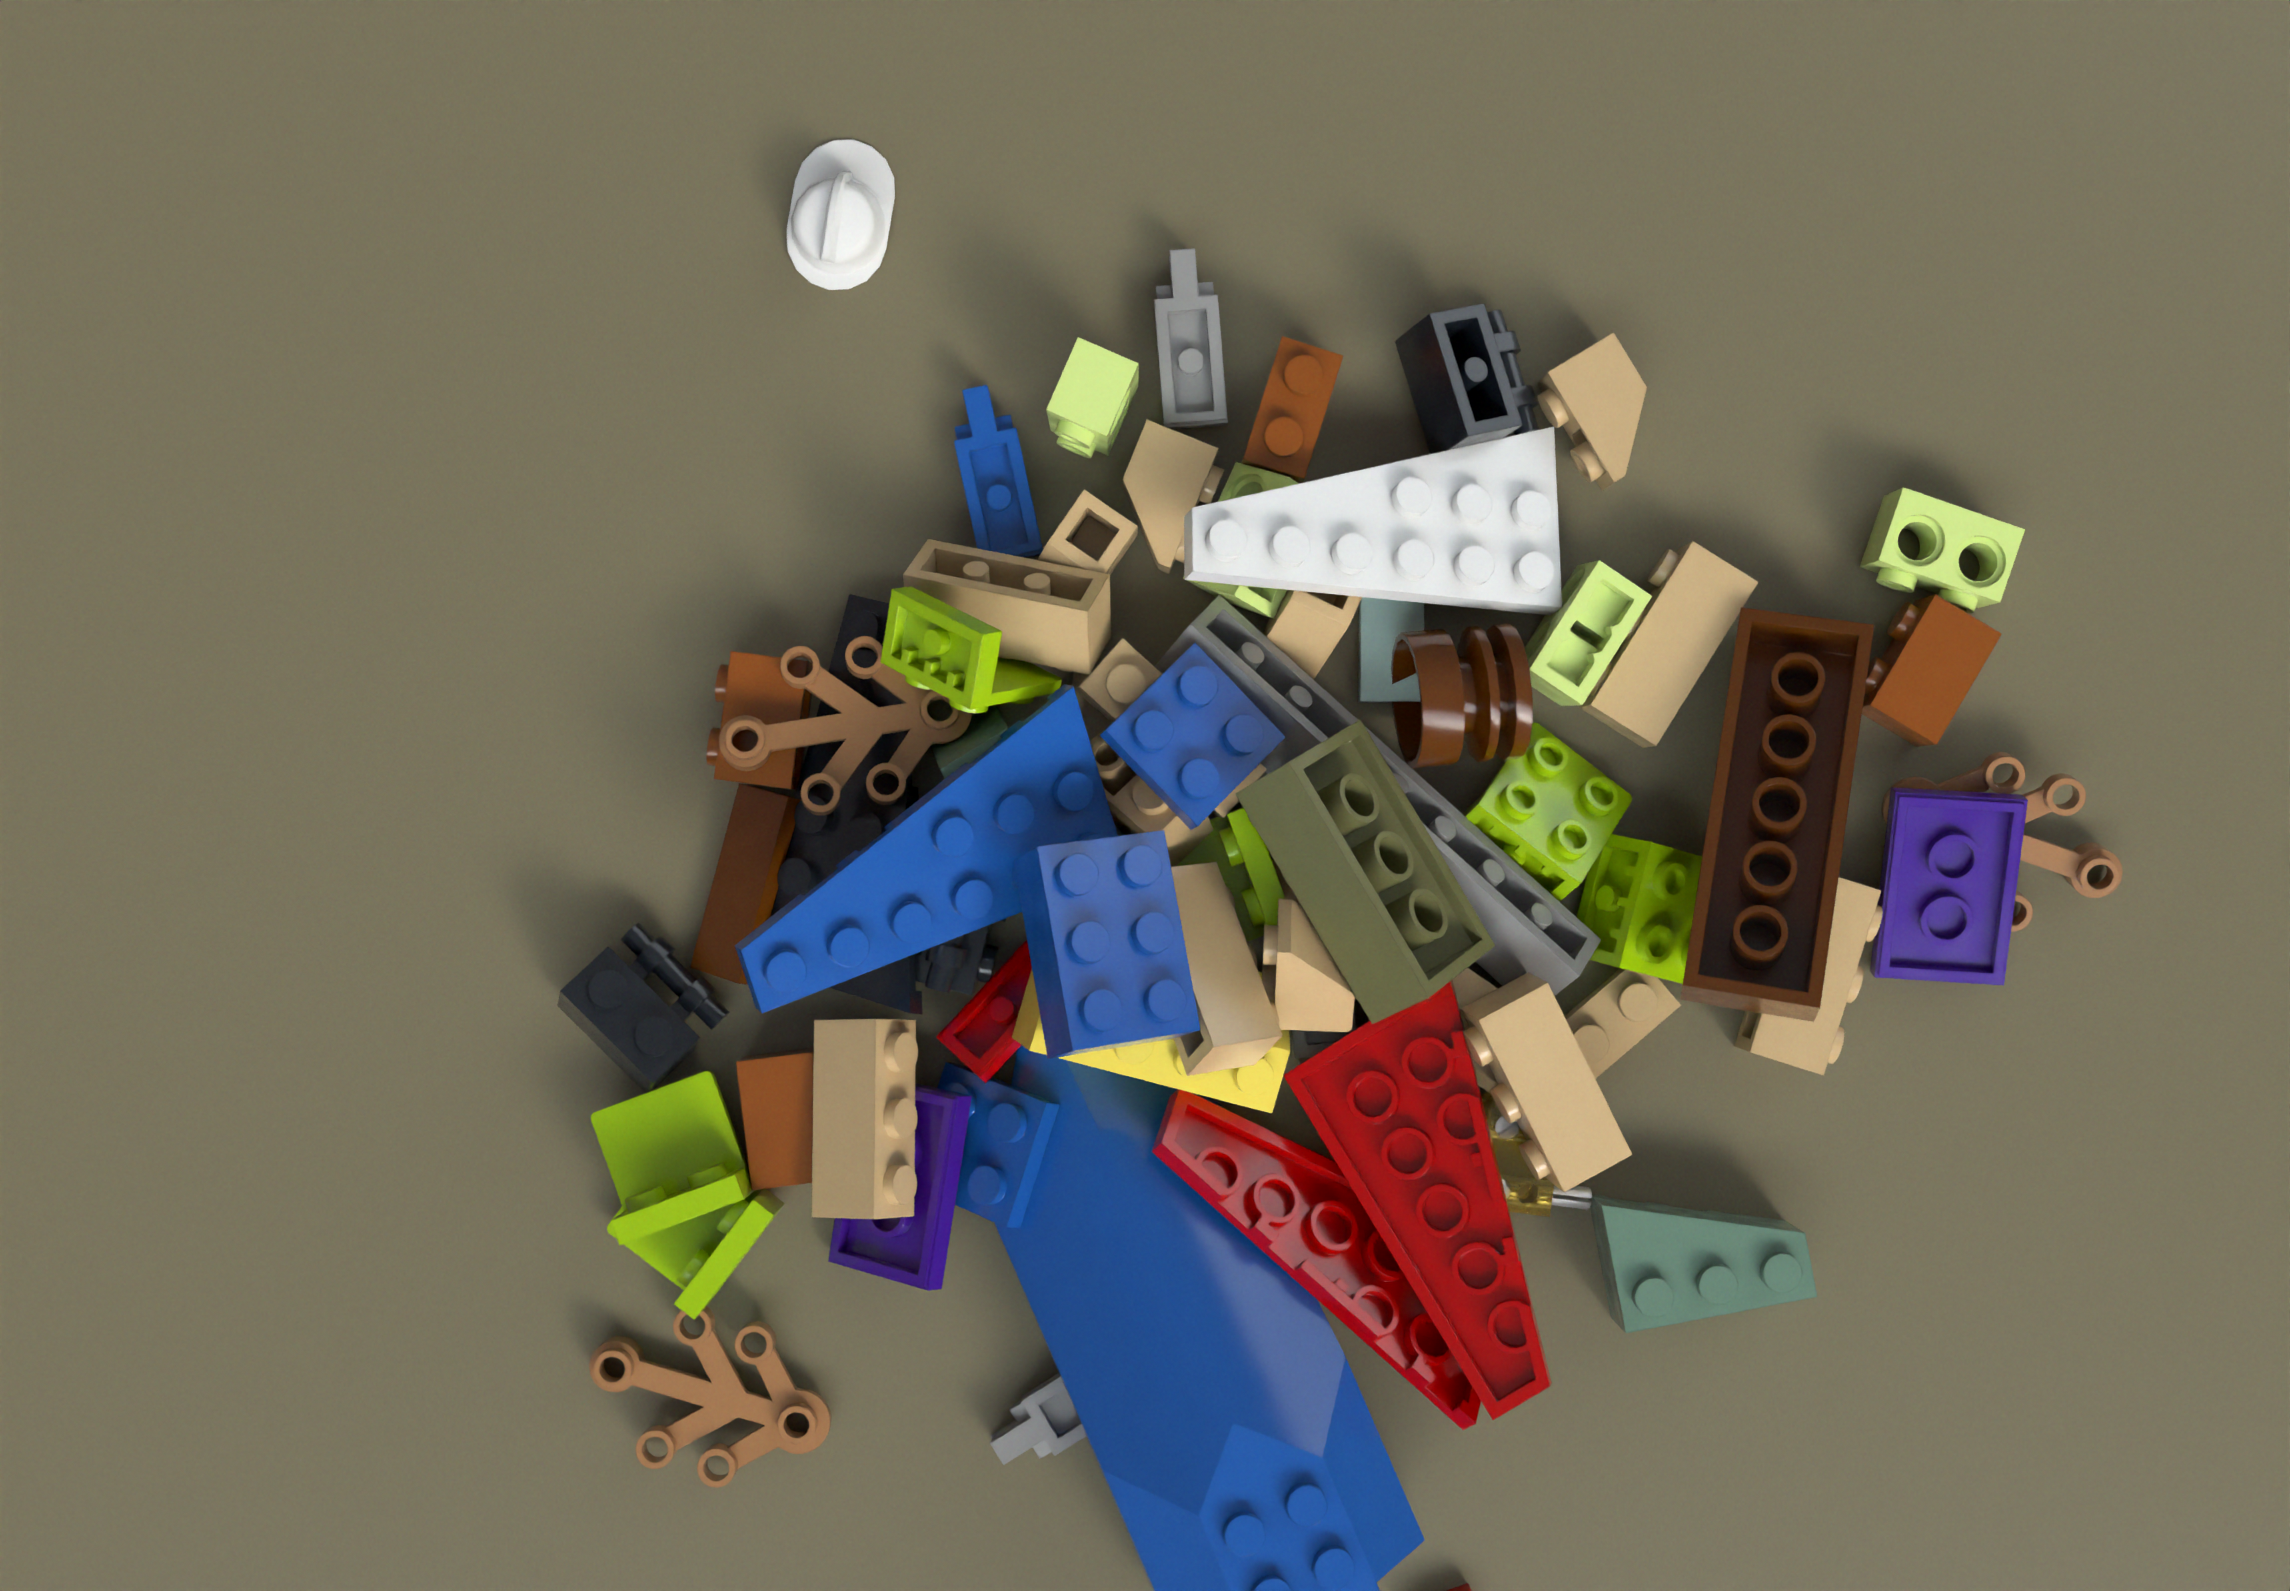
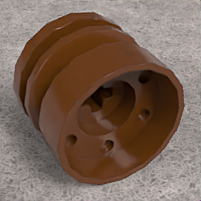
(1465, 695)

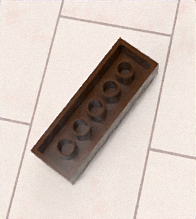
(1778, 814)

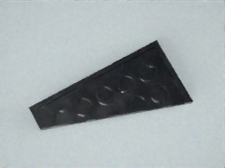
(826, 840)

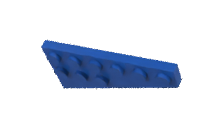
(938, 863)

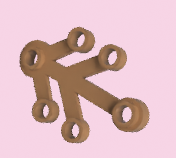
(858, 724)
(2071, 863)
(721, 1398)

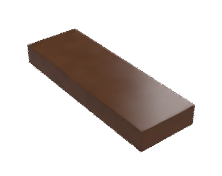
(744, 878)

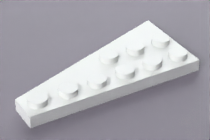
(1426, 529)

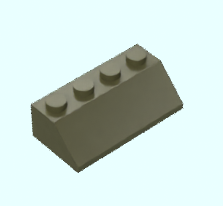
(1366, 872)

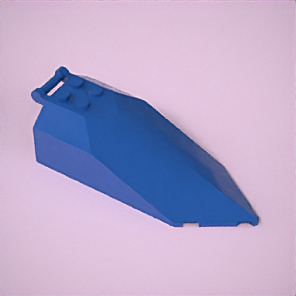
(1196, 1362)

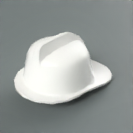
(840, 214)

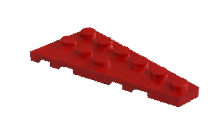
(1418, 1152)
(1318, 1233)

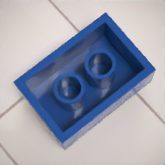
(1106, 943)

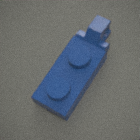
(995, 480)

